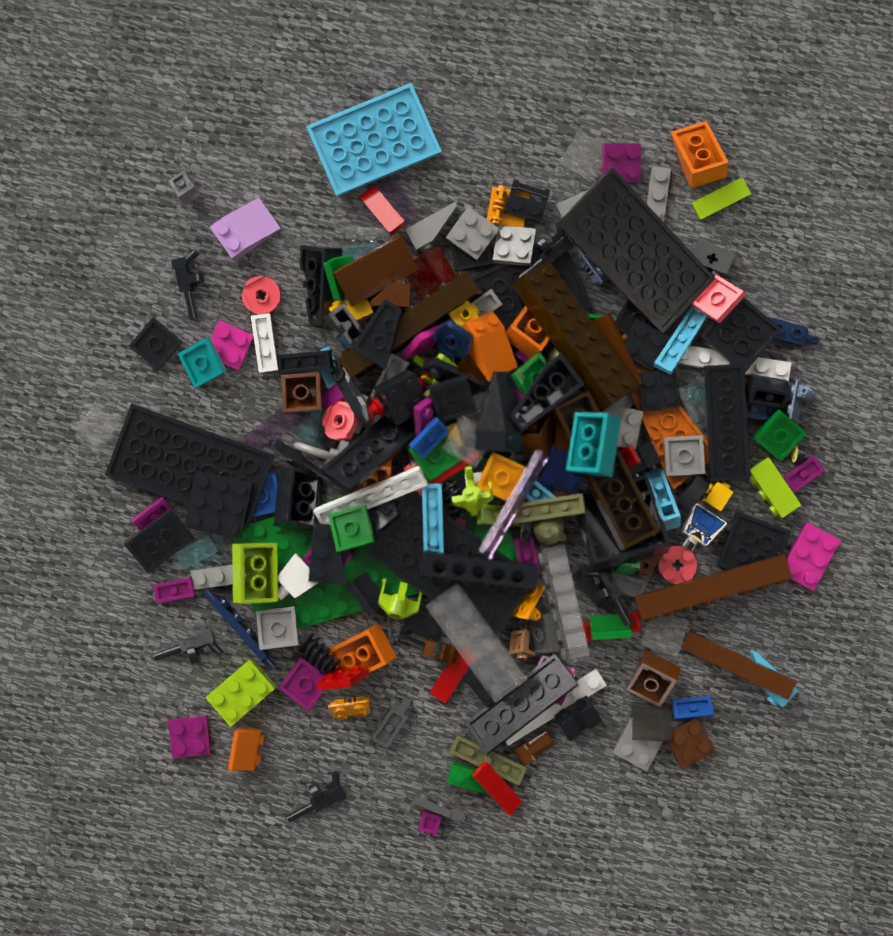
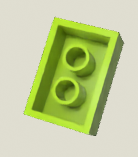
(255, 573)
(241, 692)

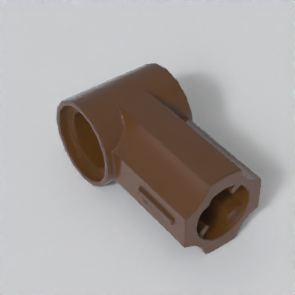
(529, 750)

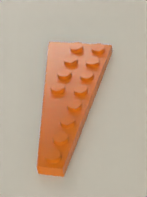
(667, 423)

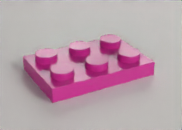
(811, 555)

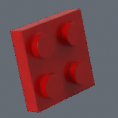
(343, 677)

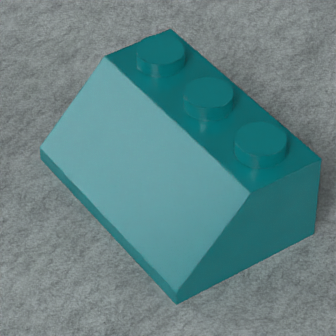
(593, 444)

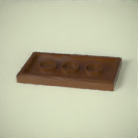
(375, 270)
(610, 332)

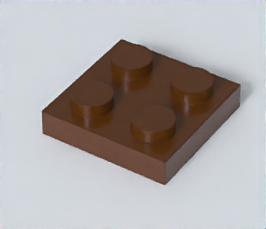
(690, 743)

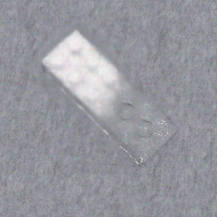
(564, 603)
(476, 641)

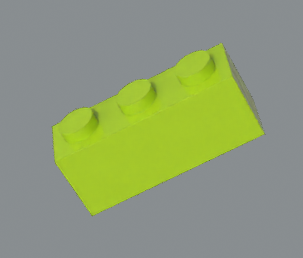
(773, 488)

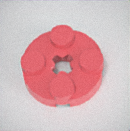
(264, 285)
(333, 428)
(685, 572)

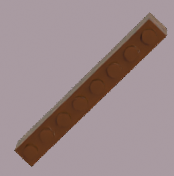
(712, 587)

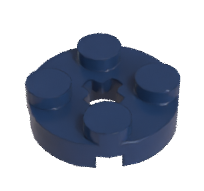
(462, 339)

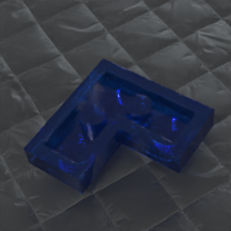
(555, 474)

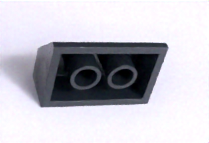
(296, 499)

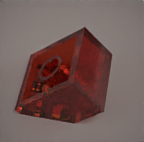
(431, 272)

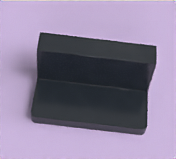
(365, 593)

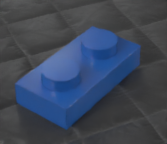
(429, 437)
(692, 708)

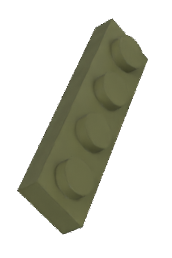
(550, 509)
(474, 754)

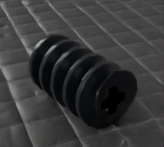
(449, 491)
(318, 655)

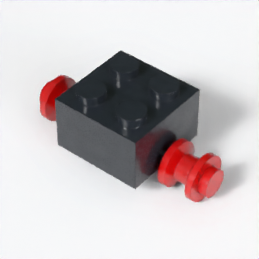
(398, 397)

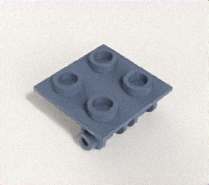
(598, 277)
(799, 393)

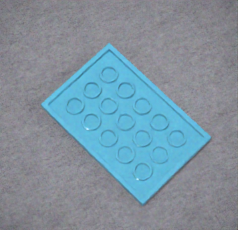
(373, 139)

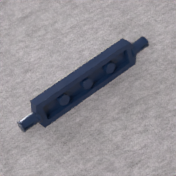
(793, 333)
(235, 622)

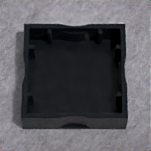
(600, 542)

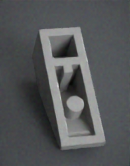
(427, 230)

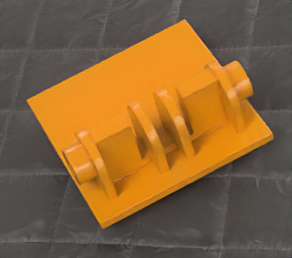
(497, 207)
(526, 607)
(341, 710)

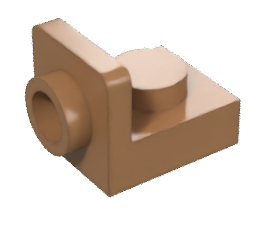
(520, 645)

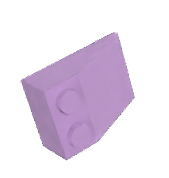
(245, 228)

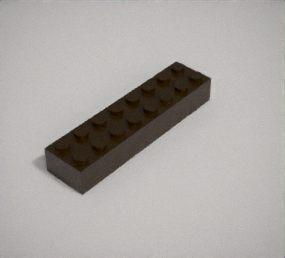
(417, 319)
(574, 335)
(615, 495)

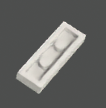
(264, 343)

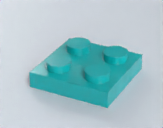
(202, 362)

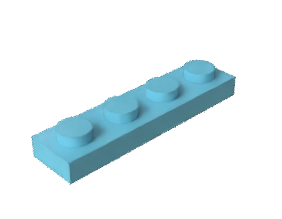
(680, 340)
(432, 517)

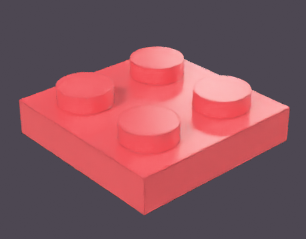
(718, 299)

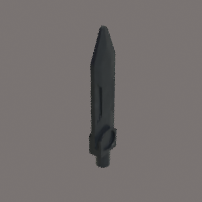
(350, 392)

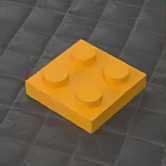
(502, 475)

